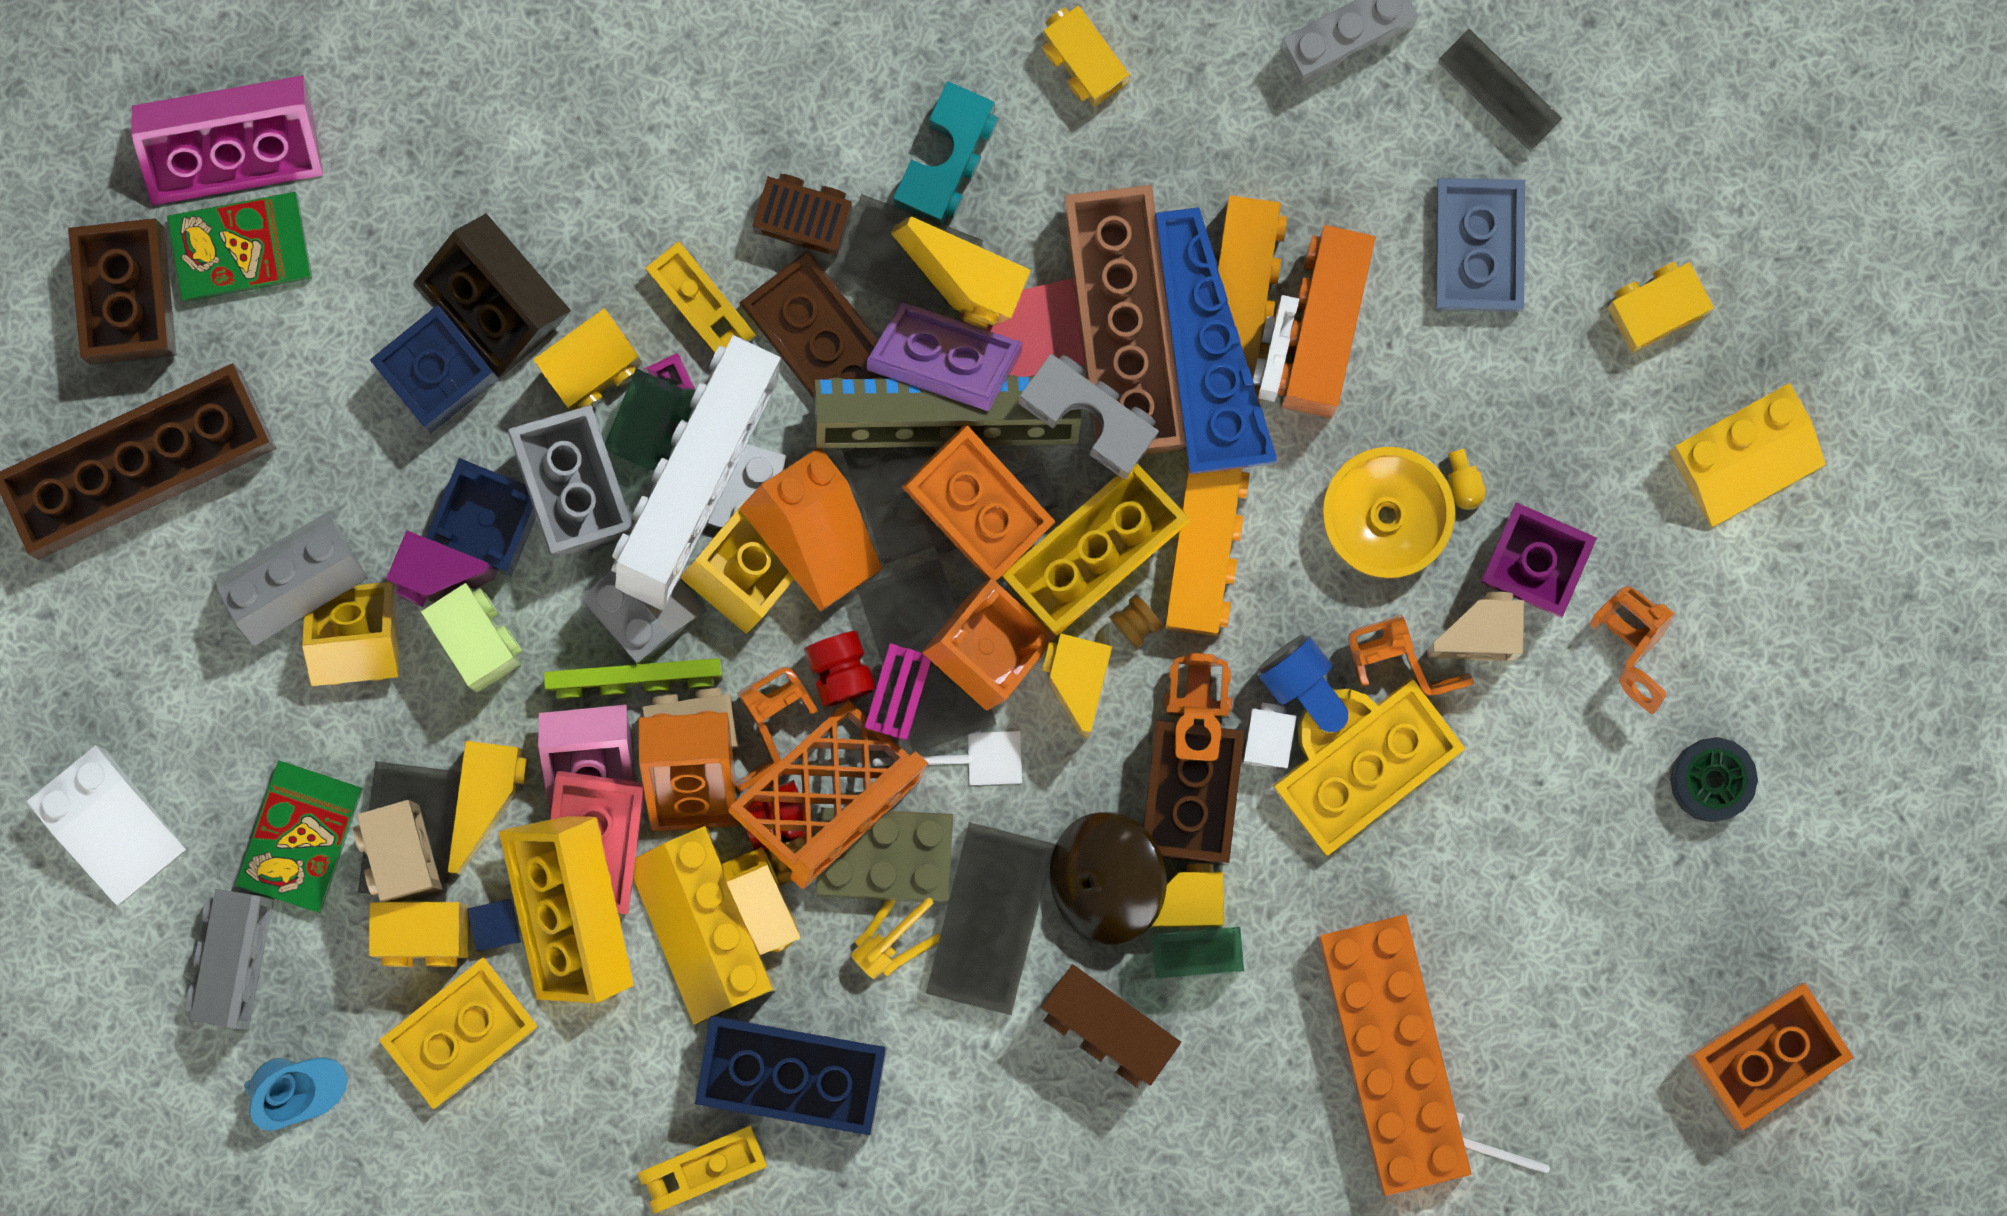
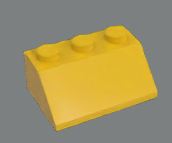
(1749, 455)

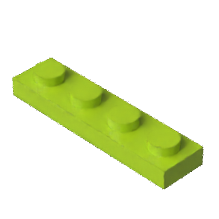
(614, 679)

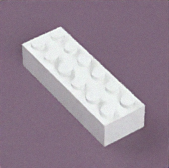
(696, 472)

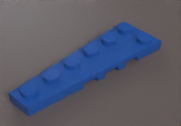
(1214, 383)

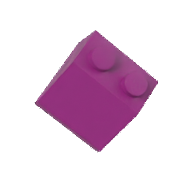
(1538, 559)
(432, 570)

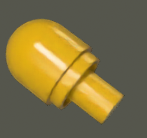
(1465, 482)

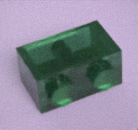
(649, 418)
(1197, 953)

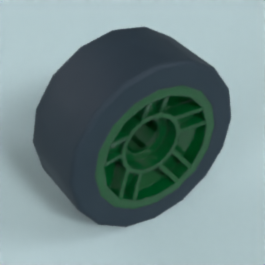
(1727, 761)

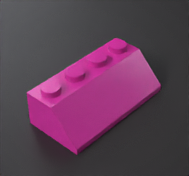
(226, 140)

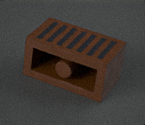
(803, 215)

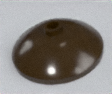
(1125, 874)

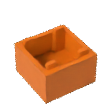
(989, 644)

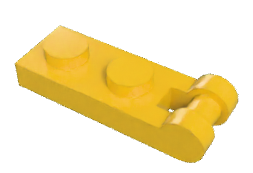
(697, 297)
(704, 1168)

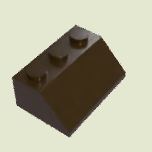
(492, 294)

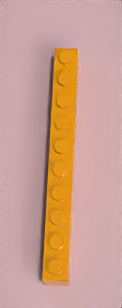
(1211, 497)

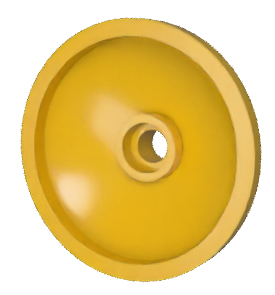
(1395, 481)

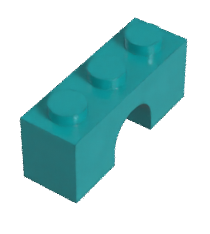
(934, 189)

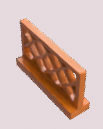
(851, 822)

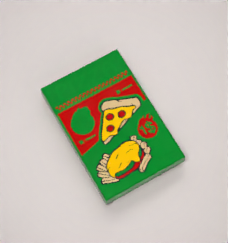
(239, 247)
(299, 836)

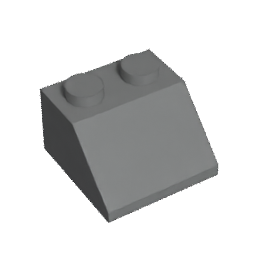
(637, 625)

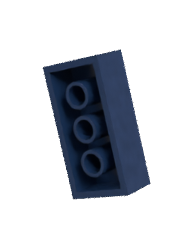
(791, 1075)

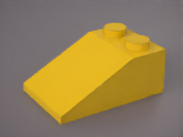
(965, 274)

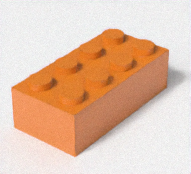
(1328, 320)

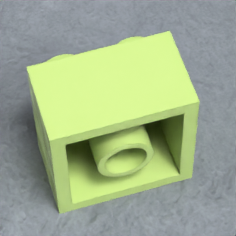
(472, 638)

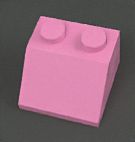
(585, 743)

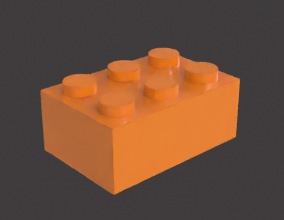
(1770, 1056)

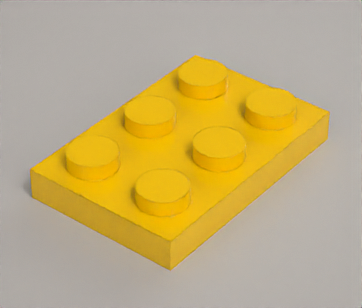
(458, 1033)

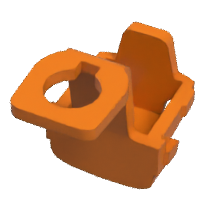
(1642, 640)
(1396, 642)
(1198, 703)
(763, 706)

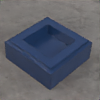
(494, 925)

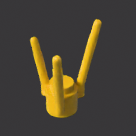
(875, 953)

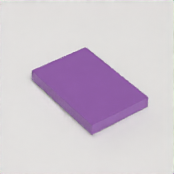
(944, 356)

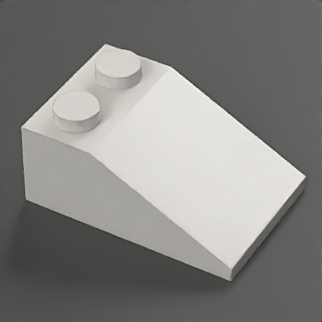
(106, 824)

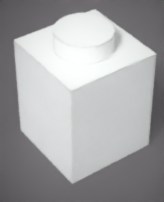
(1269, 737)

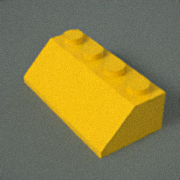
(1094, 549)
(567, 909)
(700, 926)

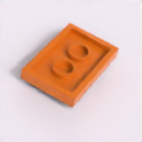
(978, 504)

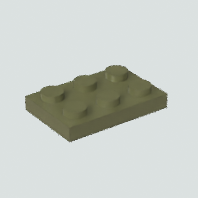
(895, 860)

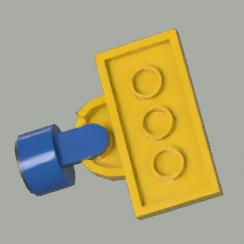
(1355, 750)

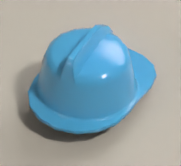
(294, 1092)

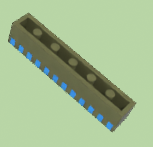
(901, 415)

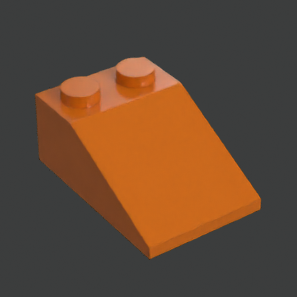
(814, 528)
(687, 770)

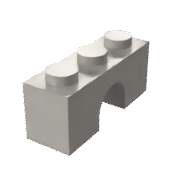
(1342, 32)
(1062, 388)

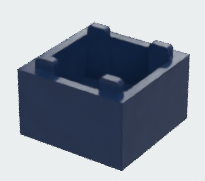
(433, 369)
(484, 516)

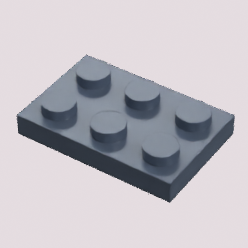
(1480, 244)

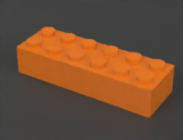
(1394, 1055)

